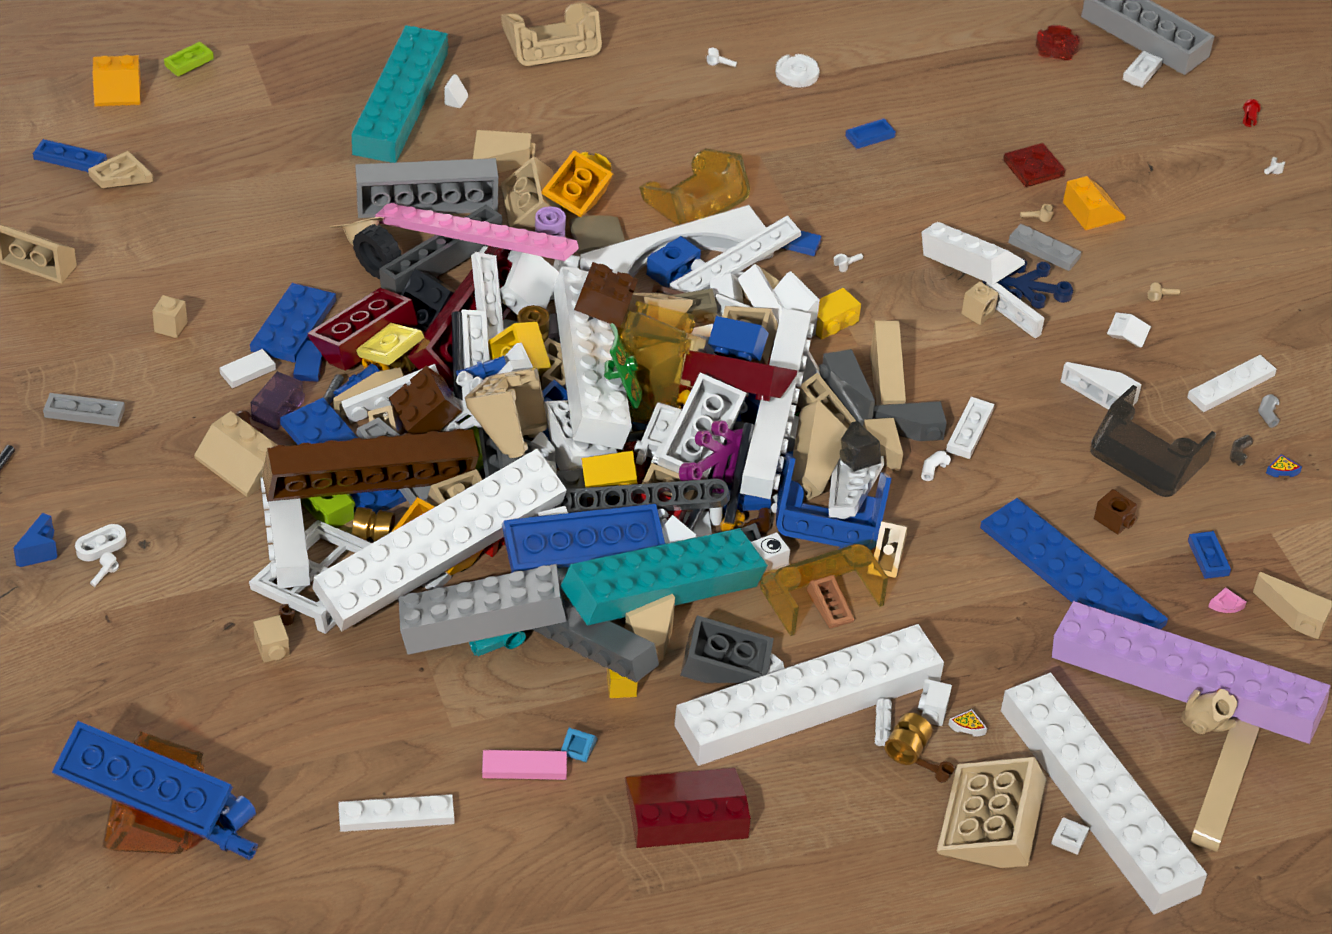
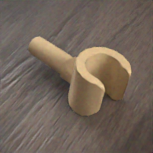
(1044, 214)
(1156, 292)

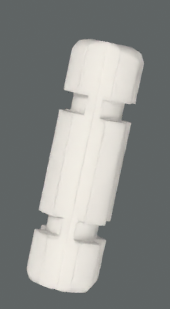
(883, 721)

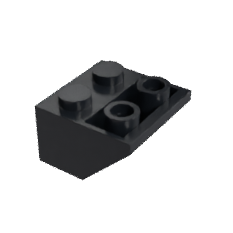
(428, 296)

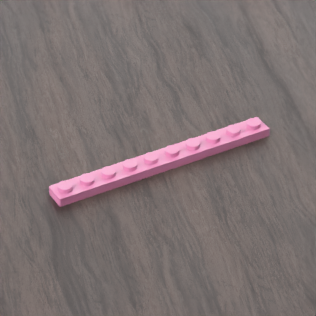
(478, 231)

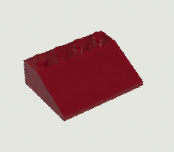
(688, 807)

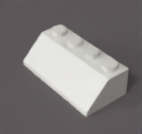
(968, 253)

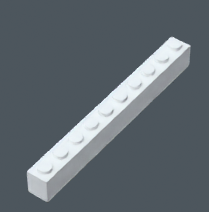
(773, 416)

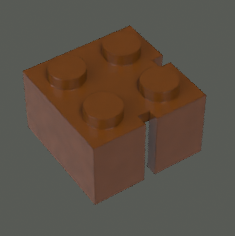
(606, 294)
(425, 403)

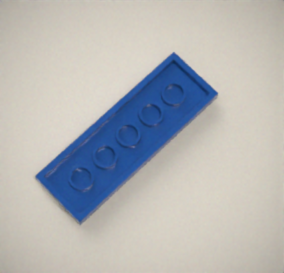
(319, 424)
(580, 536)
(142, 779)

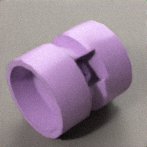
(550, 221)

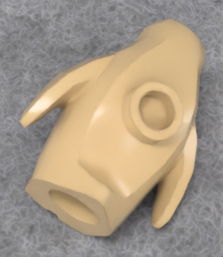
(1210, 711)

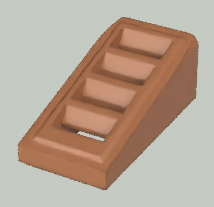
(829, 584)

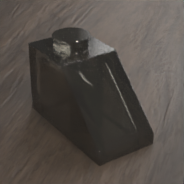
(859, 448)

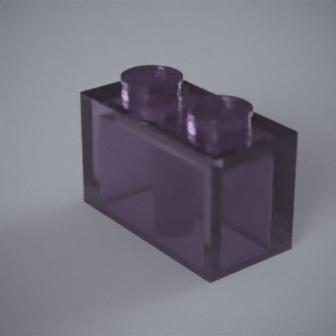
(277, 398)

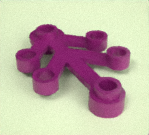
(693, 471)

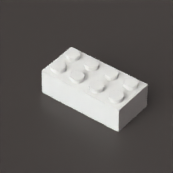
(707, 402)

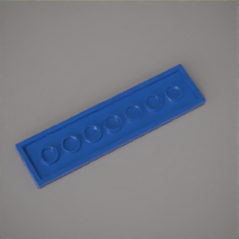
(1065, 564)

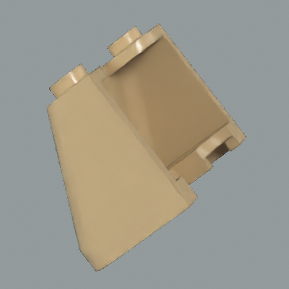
(555, 42)
(509, 408)

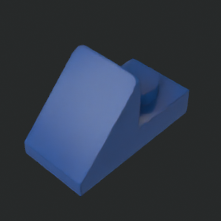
(36, 543)

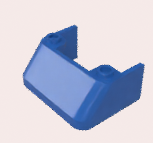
(813, 522)

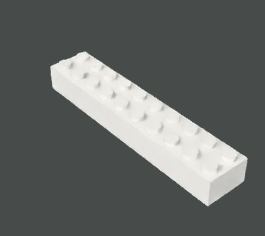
(595, 404)
(437, 540)
(807, 694)
(1103, 793)

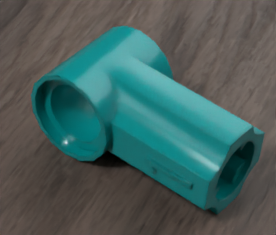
(487, 645)

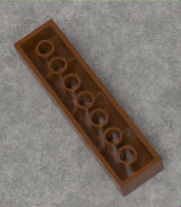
(367, 464)

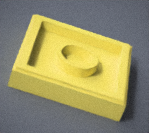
(390, 343)

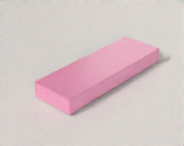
(524, 764)

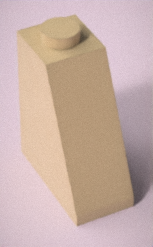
(508, 148)

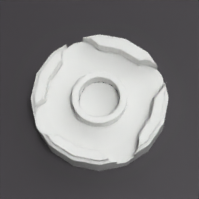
(797, 70)

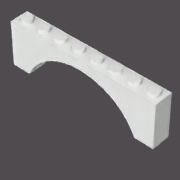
(710, 233)

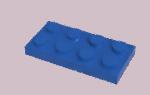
(293, 317)

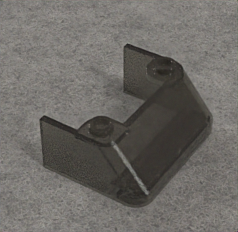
(1145, 456)

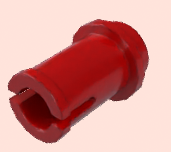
(1251, 110)

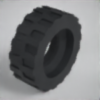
(375, 248)

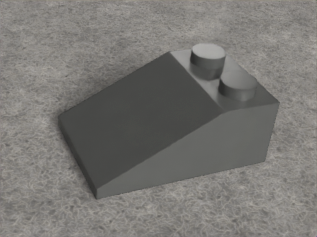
(848, 383)
(725, 653)

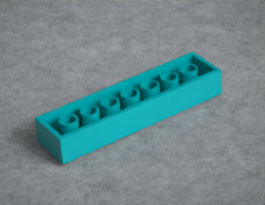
(399, 94)
(687, 569)

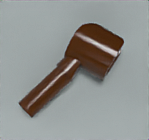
(287, 618)
(941, 772)

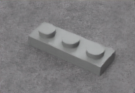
(1044, 247)
(84, 409)

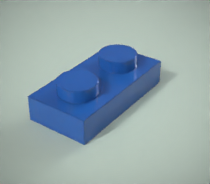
(1209, 554)

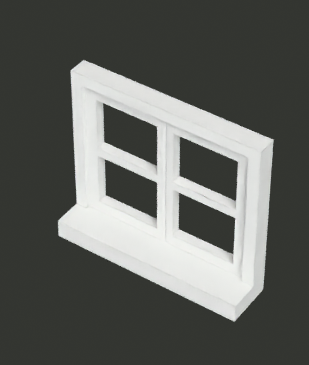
(263, 583)

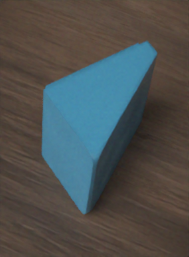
(578, 744)

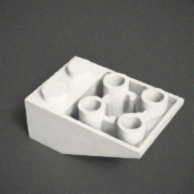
(567, 451)

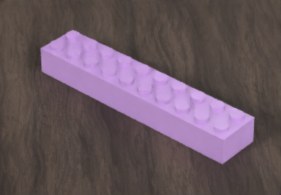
(1179, 665)

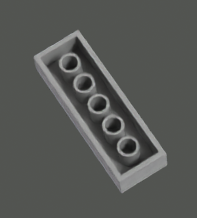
(1152, 30)
(427, 185)
(481, 609)

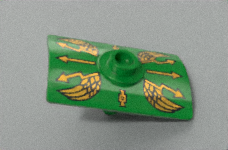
(626, 367)

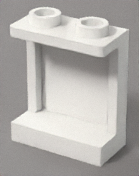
(528, 282)

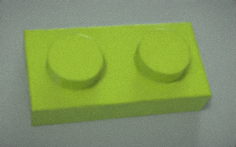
(188, 58)

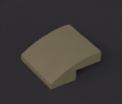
(595, 232)
(702, 307)

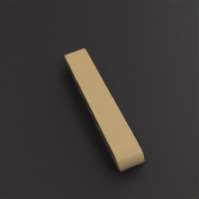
(1224, 785)

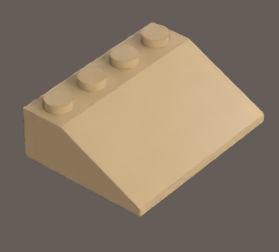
(993, 812)

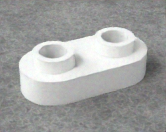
(100, 541)

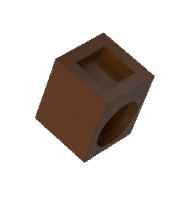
(1115, 512)

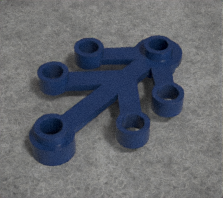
(1025, 284)

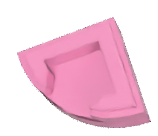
(1227, 602)

